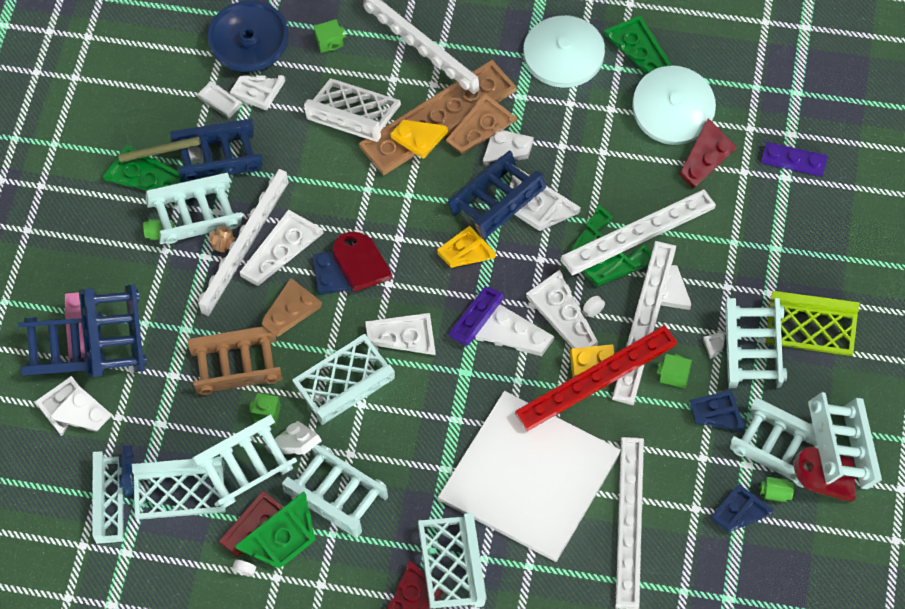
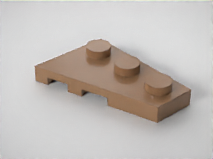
(480, 124)
(290, 308)

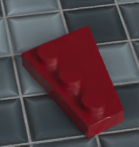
(413, 591)

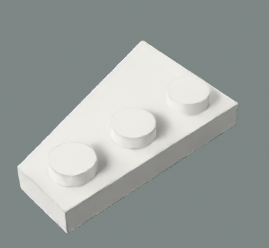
(514, 331)
(403, 333)

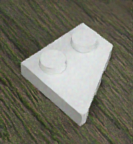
(504, 141)
(675, 291)
(82, 411)
(296, 439)

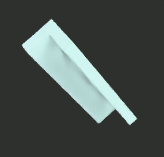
(99, 499)

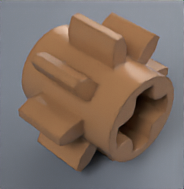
(221, 238)

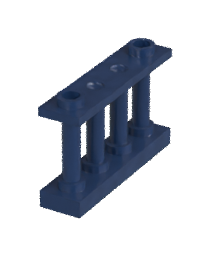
(214, 134)
(506, 207)
(91, 323)
(55, 364)

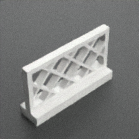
(345, 119)

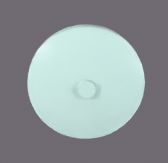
(564, 51)
(673, 104)

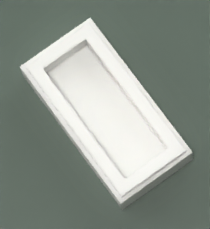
(219, 99)

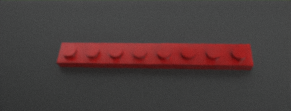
(595, 378)

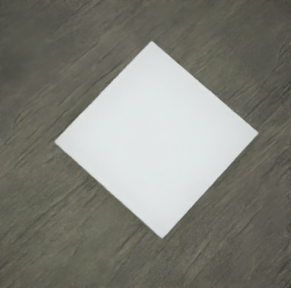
(531, 481)

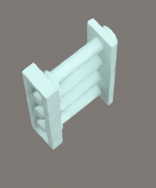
(196, 188)
(735, 353)
(782, 422)
(244, 439)
(860, 439)
(333, 511)

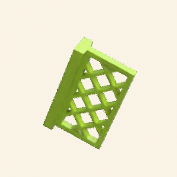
(819, 306)

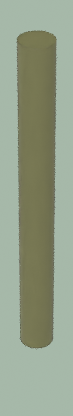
(159, 149)

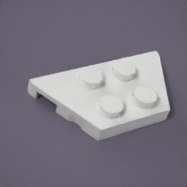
(546, 208)

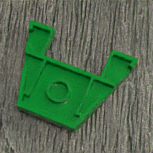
(615, 266)

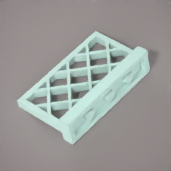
(355, 393)
(174, 469)
(471, 562)

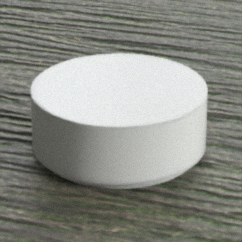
(593, 306)
(244, 568)

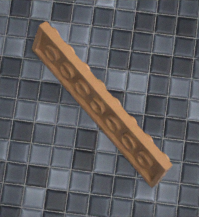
(444, 109)

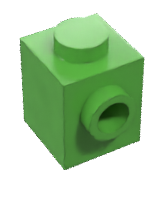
(329, 36)
(674, 370)
(264, 406)

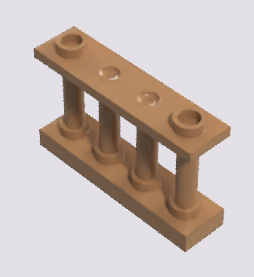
(233, 340)

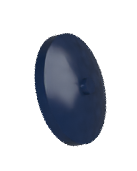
(248, 36)

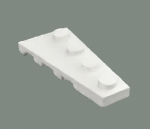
(281, 245)
(559, 308)

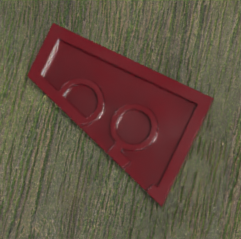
(707, 153)
(256, 514)

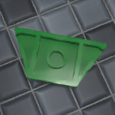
(282, 534)

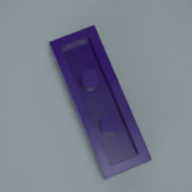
(794, 159)
(476, 315)

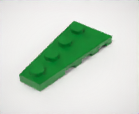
(638, 44)
(141, 173)

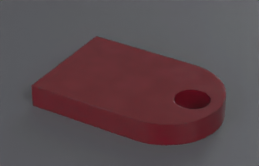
(361, 262)
(814, 478)

